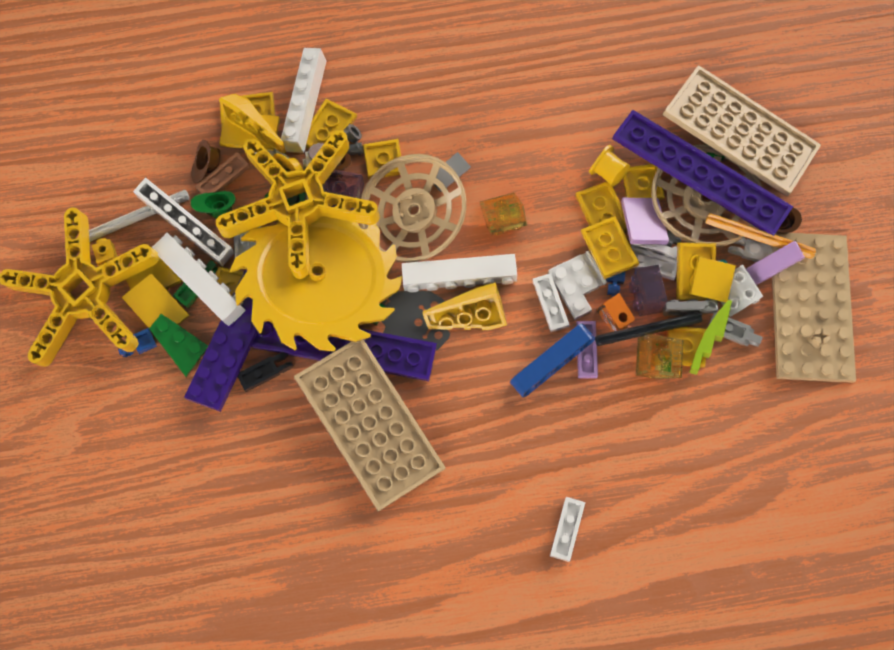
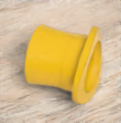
(610, 166)

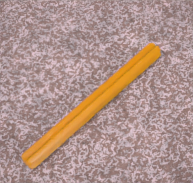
(755, 234)

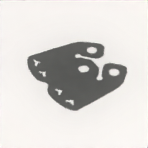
(407, 311)

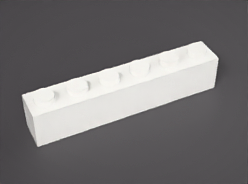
(303, 100)
(184, 222)
(459, 272)
(200, 281)

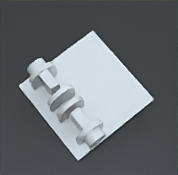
(742, 291)

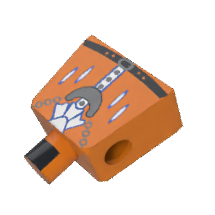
(613, 310)

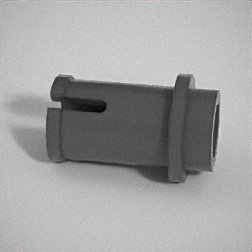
(356, 148)

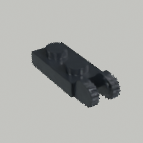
(263, 371)

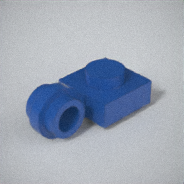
(614, 289)
(145, 343)

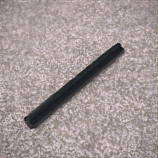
(650, 328)

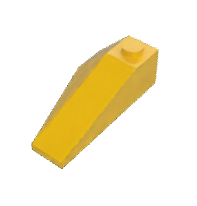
(244, 115)
(472, 309)

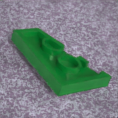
(179, 344)

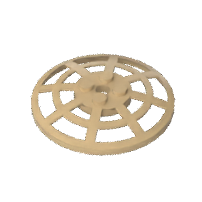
(416, 197)
(694, 205)

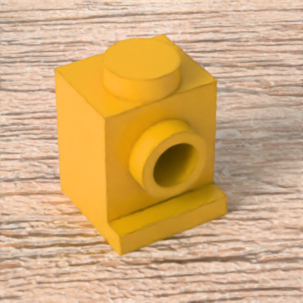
(104, 251)

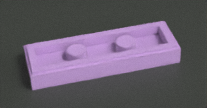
(775, 262)
(587, 358)

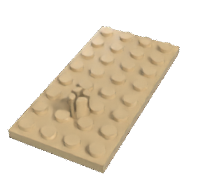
(742, 130)
(814, 313)
(369, 423)

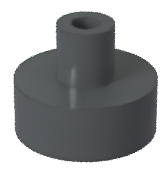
(353, 133)
(672, 239)

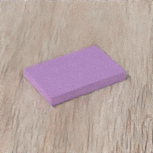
(643, 222)

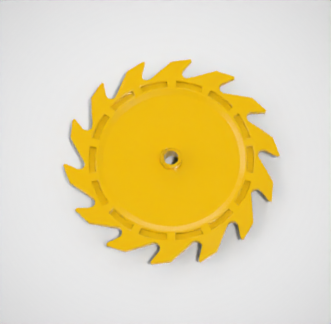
(322, 305)

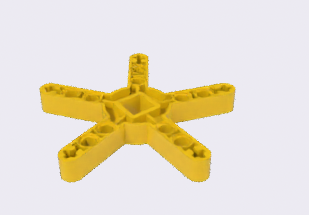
(302, 214)
(91, 302)

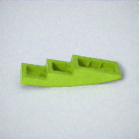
(714, 332)

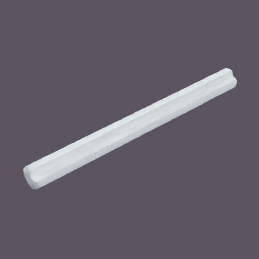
(131, 217)

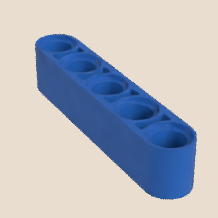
(552, 360)

